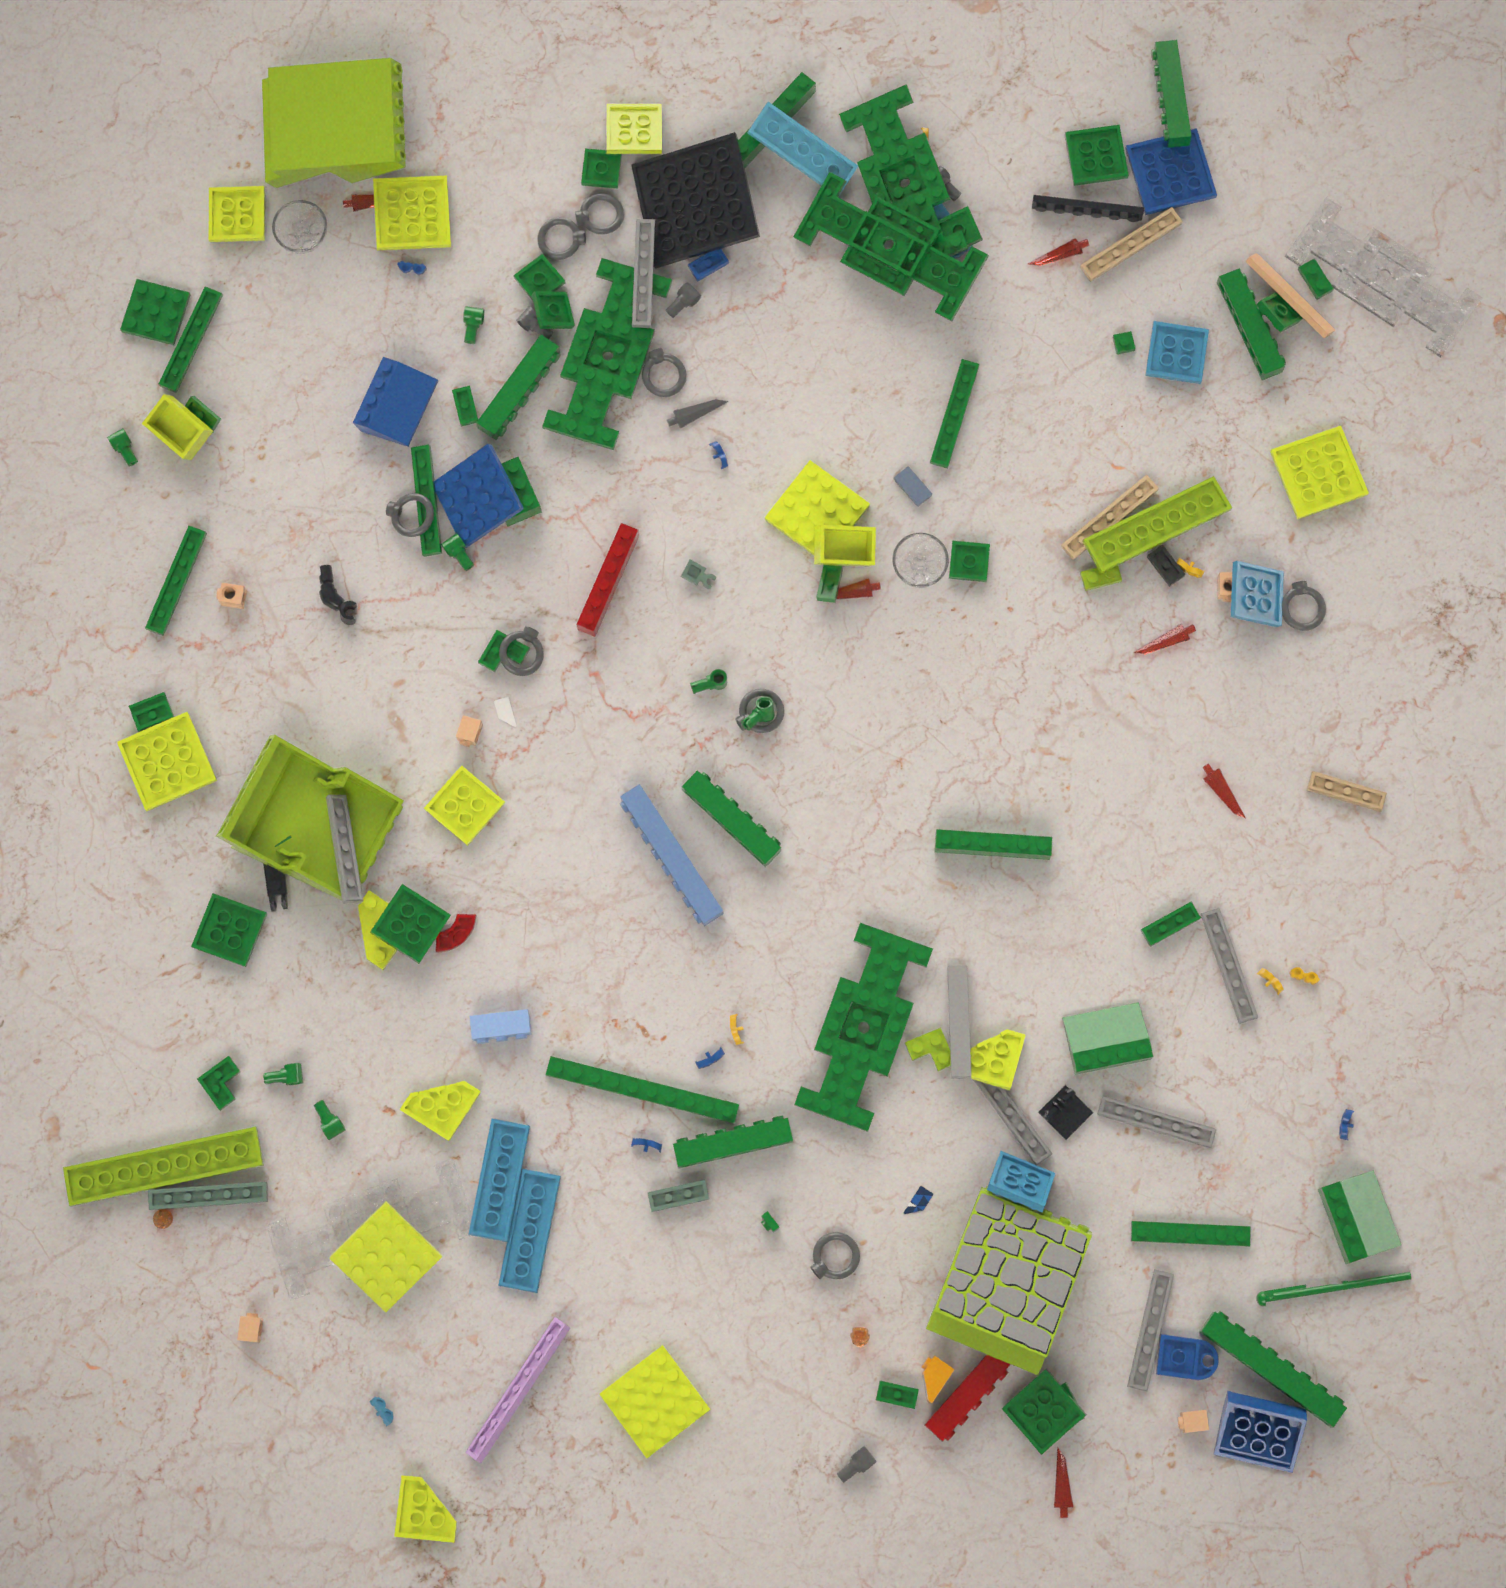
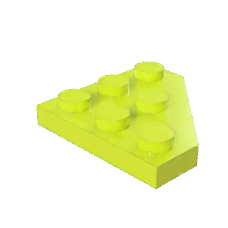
(369, 912)
(997, 1058)
(441, 1107)
(422, 1513)

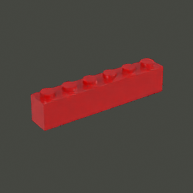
(608, 579)
(967, 1397)

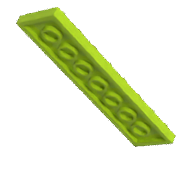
(1157, 524)

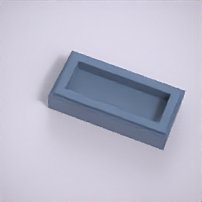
(913, 486)

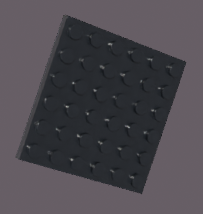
(696, 199)

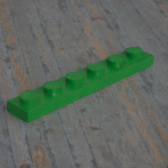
(190, 339)
(954, 413)
(425, 486)
(176, 580)
(1190, 1233)

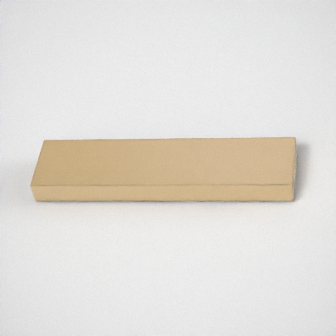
(1346, 791)

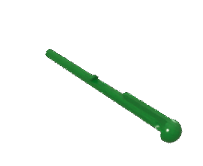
(1301, 1290)

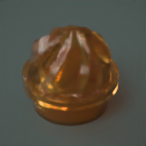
(162, 1218)
(859, 1336)

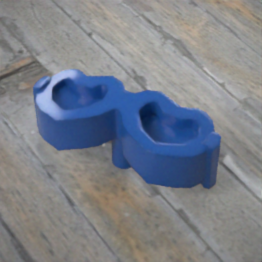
(407, 267)
(720, 453)
(710, 1059)
(1343, 1129)
(639, 1141)

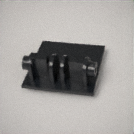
(1065, 1112)

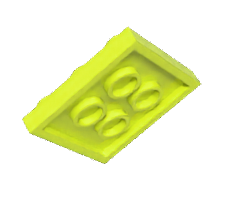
(634, 129)
(236, 214)
(464, 805)

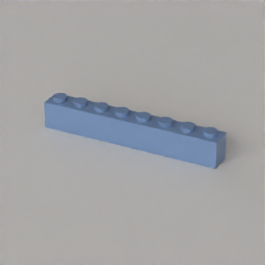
(671, 855)

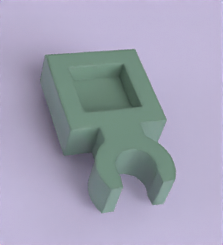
(695, 573)

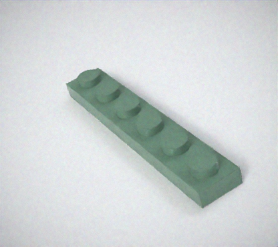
(207, 1195)

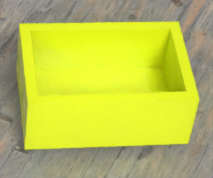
(177, 427)
(845, 545)

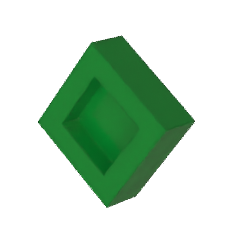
(1123, 342)
(769, 1223)

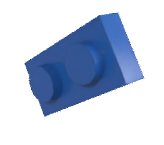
(708, 264)

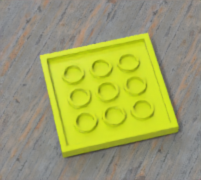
(411, 212)
(1319, 472)
(813, 501)
(167, 761)
(385, 1256)
(654, 1401)

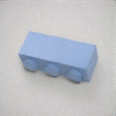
(500, 1026)

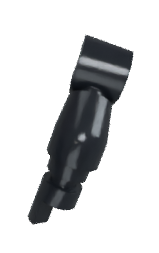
(331, 598)

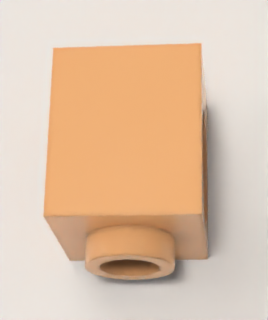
(1222, 579)
(237, 601)
(469, 731)
(250, 1328)
(1193, 1421)

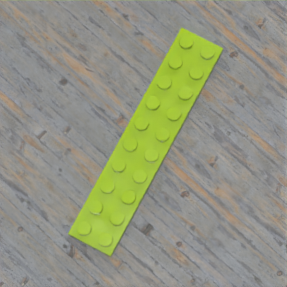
(163, 1166)

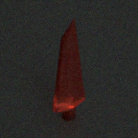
(359, 202)
(1067, 250)
(858, 590)
(1174, 636)
(1219, 785)
(1062, 1487)

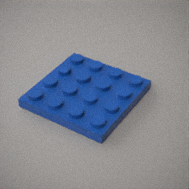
(1170, 175)
(477, 495)

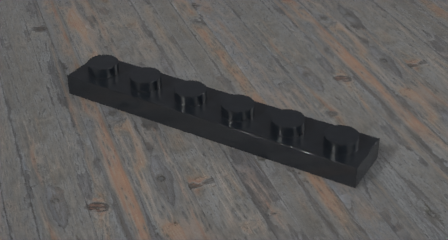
(1084, 207)

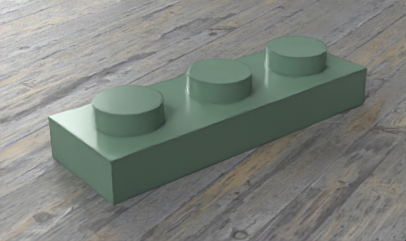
(678, 1195)

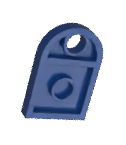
(1184, 1358)

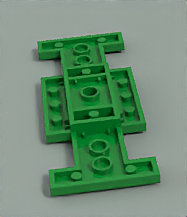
(901, 159)
(910, 255)
(601, 378)
(872, 1003)

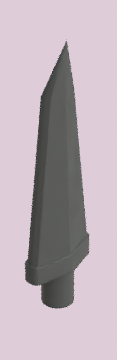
(689, 414)

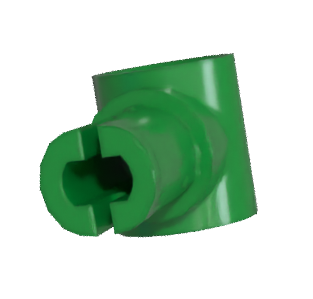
(473, 318)
(121, 444)
(456, 548)
(708, 682)
(762, 713)
(290, 1074)
(330, 1123)

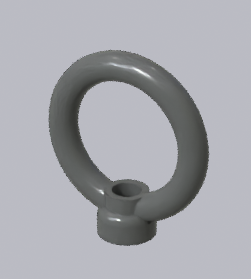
(583, 219)
(579, 238)
(656, 357)
(394, 510)
(1301, 588)
(529, 635)
(743, 710)
(821, 1269)

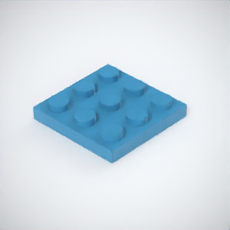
(1177, 352)
(1257, 594)
(1021, 1181)

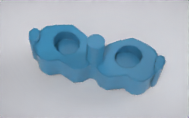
(385, 1414)

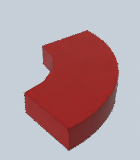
(457, 933)

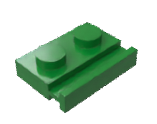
(151, 711)

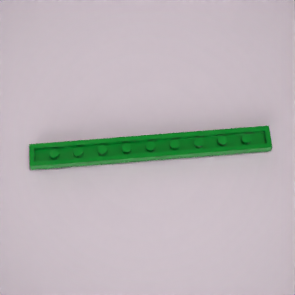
(642, 1089)

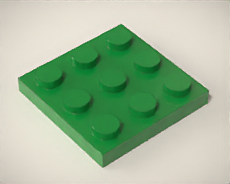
(1096, 155)
(155, 312)
(410, 923)
(229, 930)
(1044, 1411)

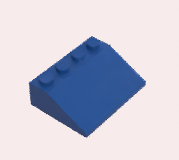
(395, 402)
(1260, 1431)

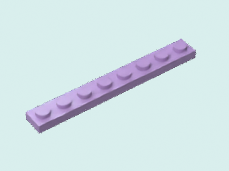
(517, 1390)

